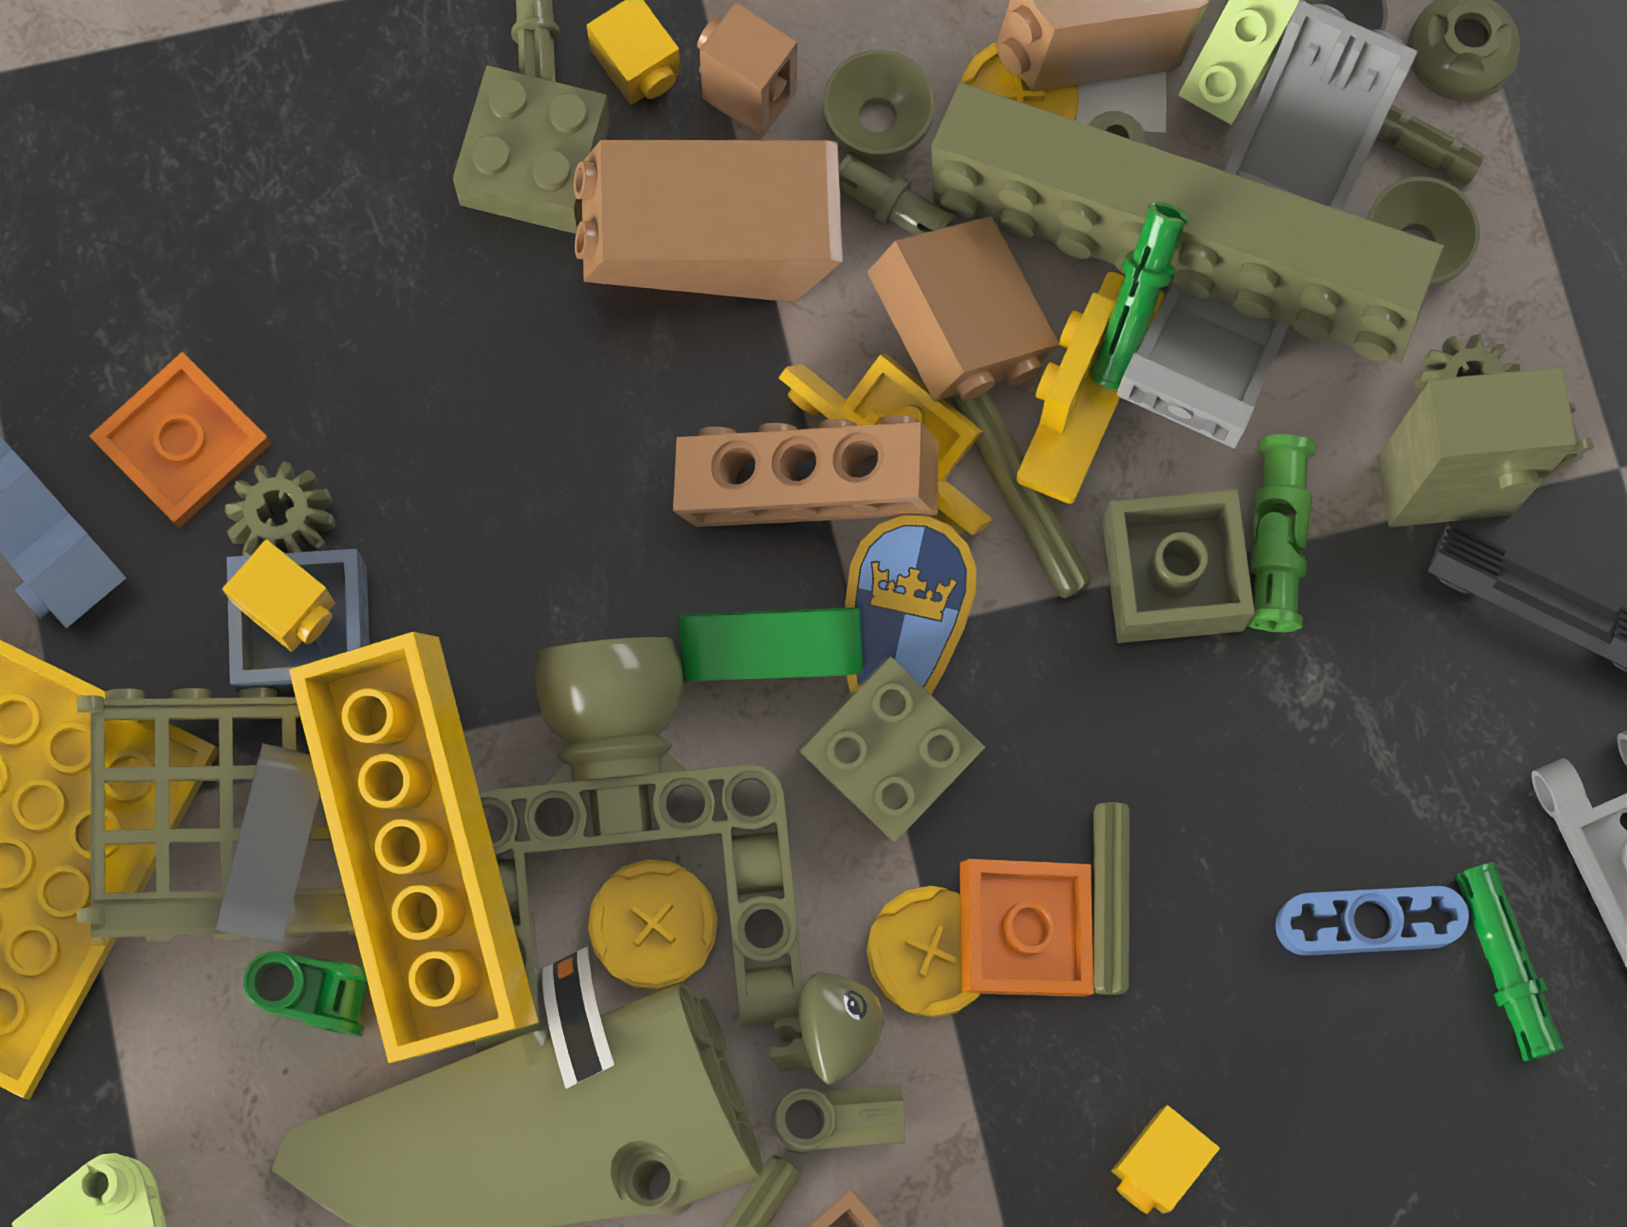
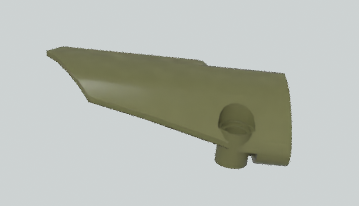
(515, 1148)

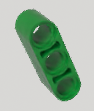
(770, 644)

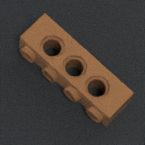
(899, 485)

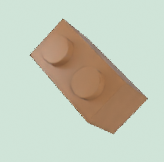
(747, 68)

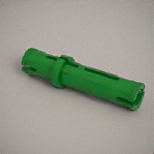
(1146, 273)
(1512, 970)

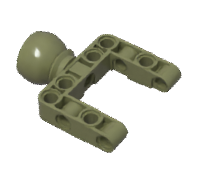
(617, 777)

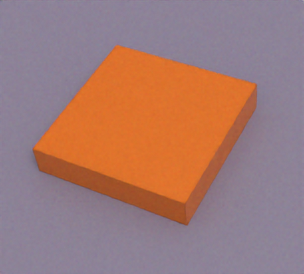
(180, 440)
(1026, 928)

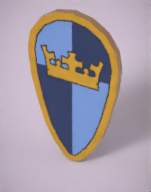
(913, 595)

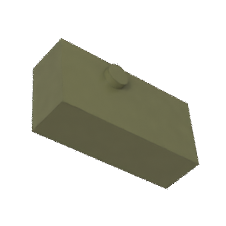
(1476, 446)

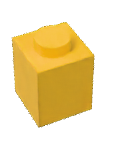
(635, 50)
(281, 597)
(1163, 1162)

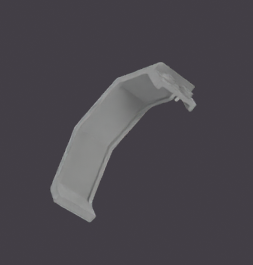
(1302, 137)

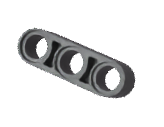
(270, 846)

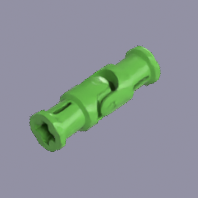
(1280, 539)

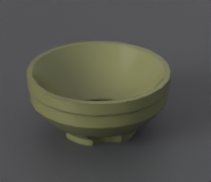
(1461, 70)
(879, 79)
(1436, 211)

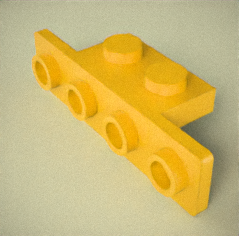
(890, 391)
(1074, 405)

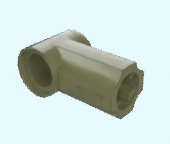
(846, 1118)

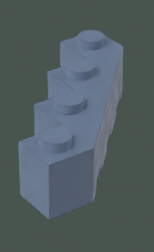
(47, 546)

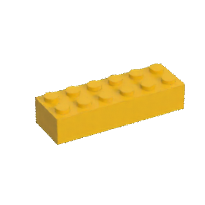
(413, 846)

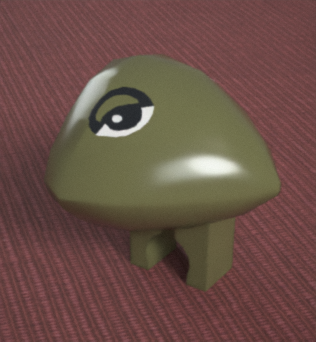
(834, 1028)

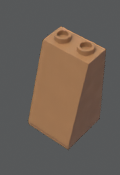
(710, 215)

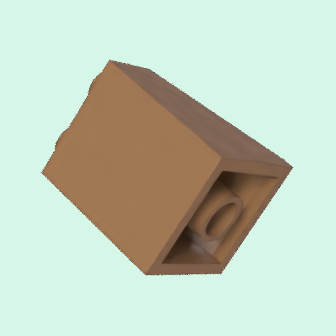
(1095, 40)

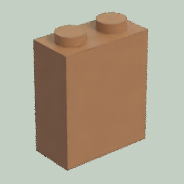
(963, 309)

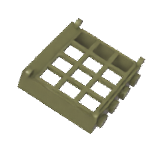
(187, 913)

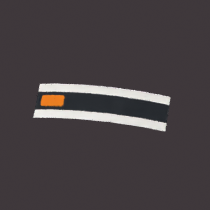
(575, 1018)

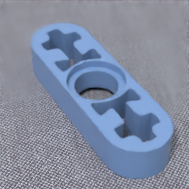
(1417, 898)

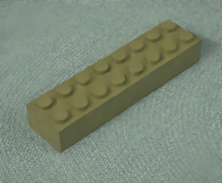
(1242, 238)

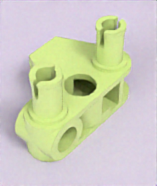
(101, 1194)

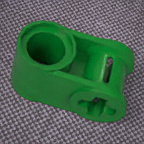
(314, 992)

